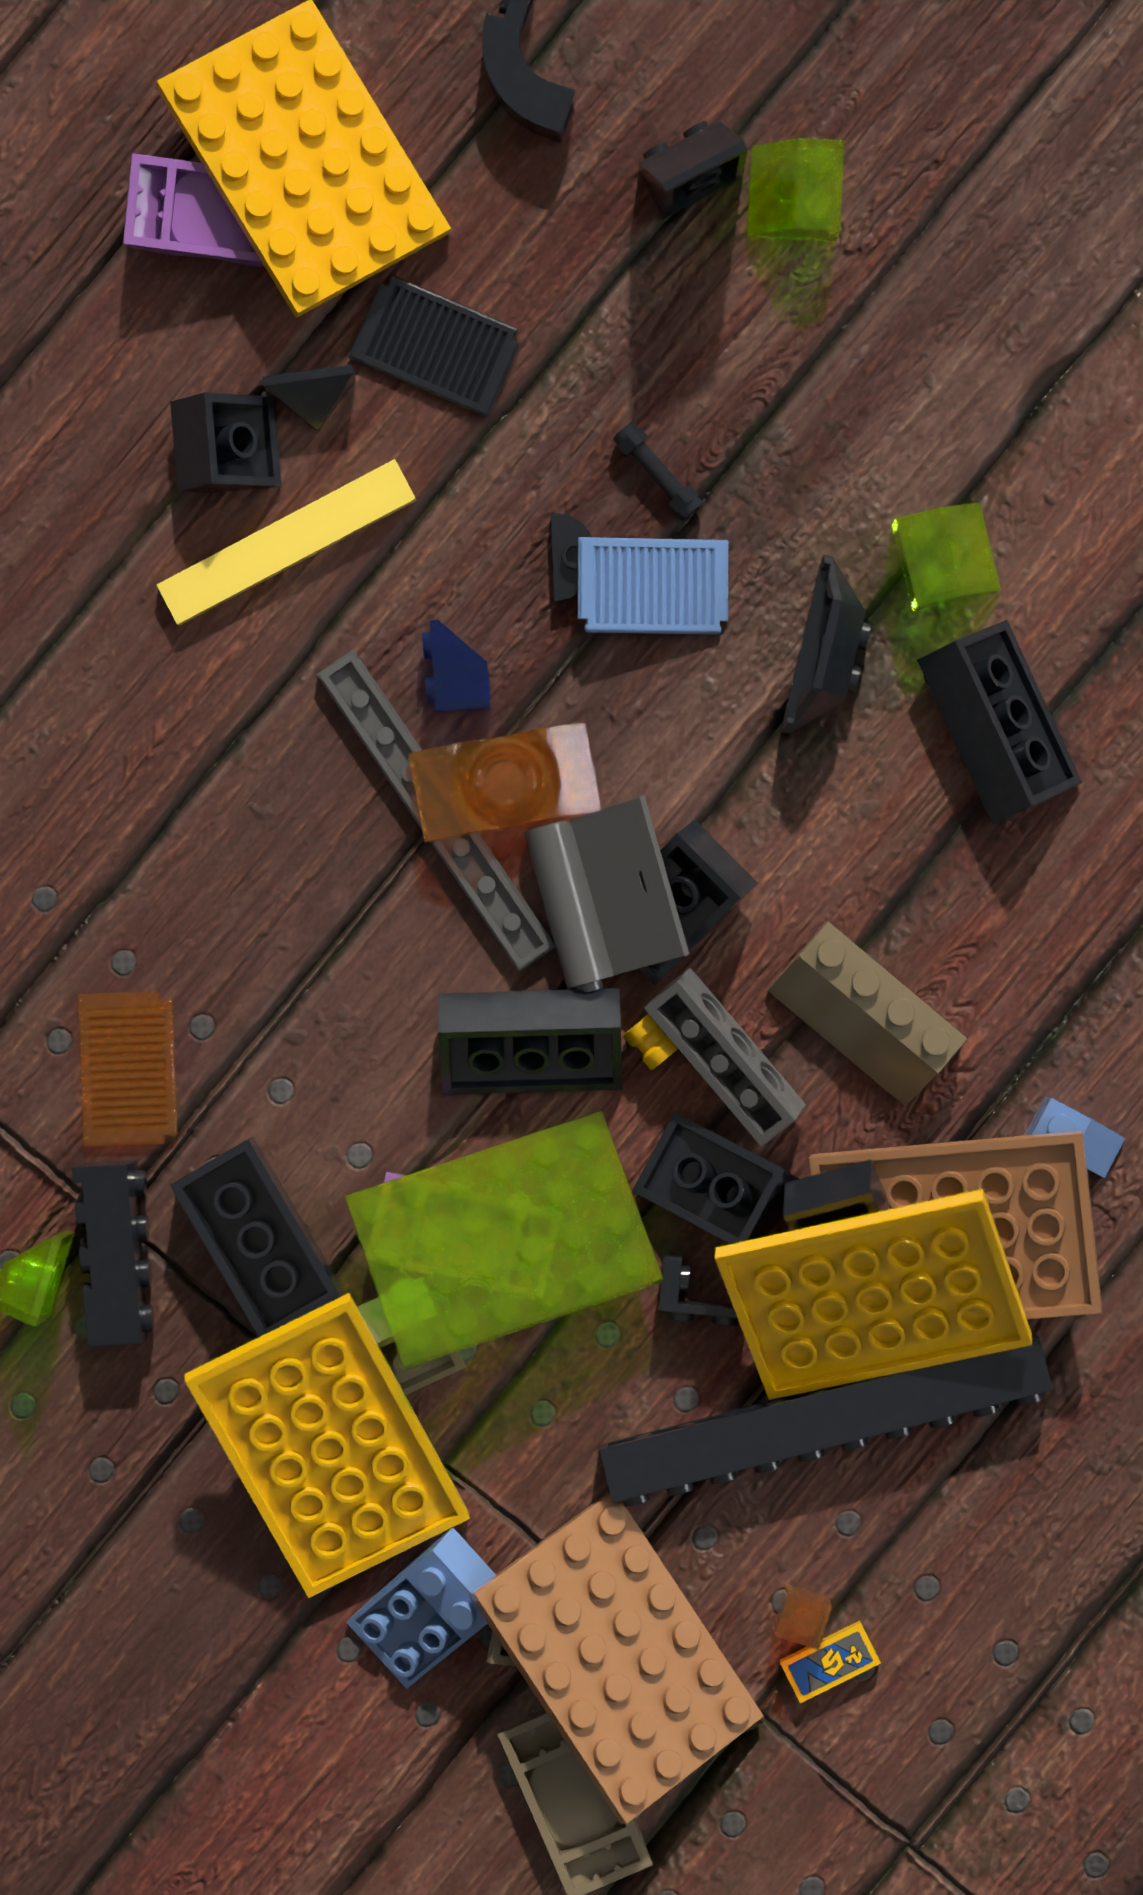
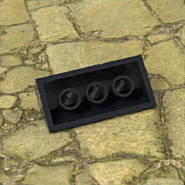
(999, 721)
(530, 1041)

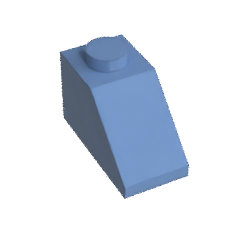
(1099, 1141)

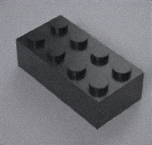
(257, 1237)

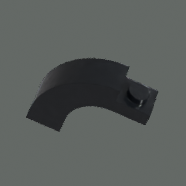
(524, 95)

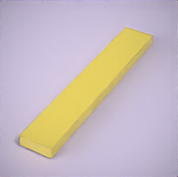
(286, 542)

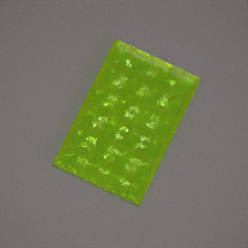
(503, 1239)

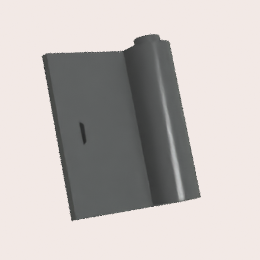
(606, 893)

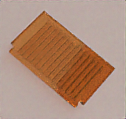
(127, 1068)

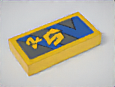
(836, 1661)

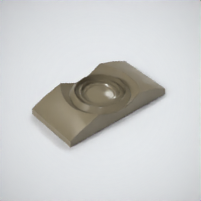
(569, 1811)

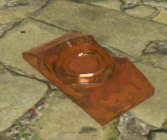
(504, 782)

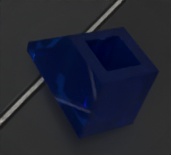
(459, 673)

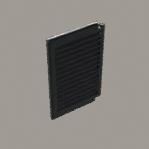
(436, 345)

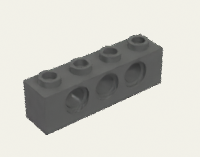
(725, 1057)

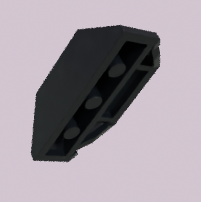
(827, 649)

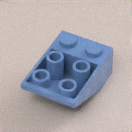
(425, 1609)

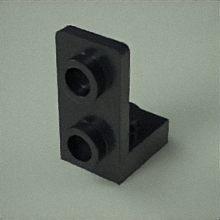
(676, 1281)

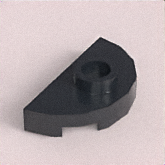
(565, 554)

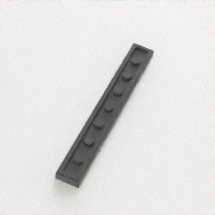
(465, 856)

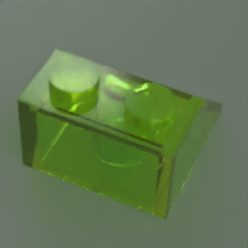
(796, 189)
(945, 555)

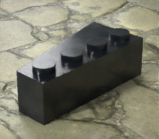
(114, 1252)

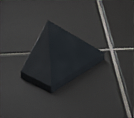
(311, 392)

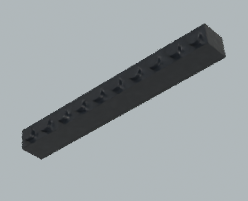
(819, 1420)

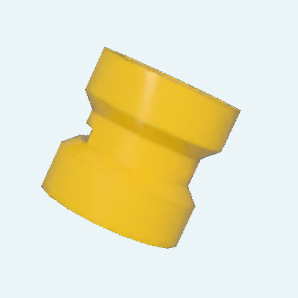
(650, 1041)

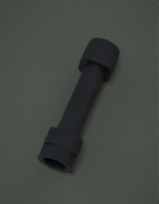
(632, 442)

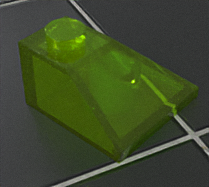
(33, 1279)

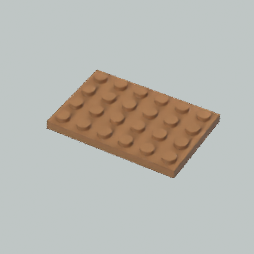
(1035, 1198)
(616, 1657)

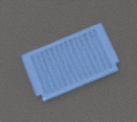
(652, 585)

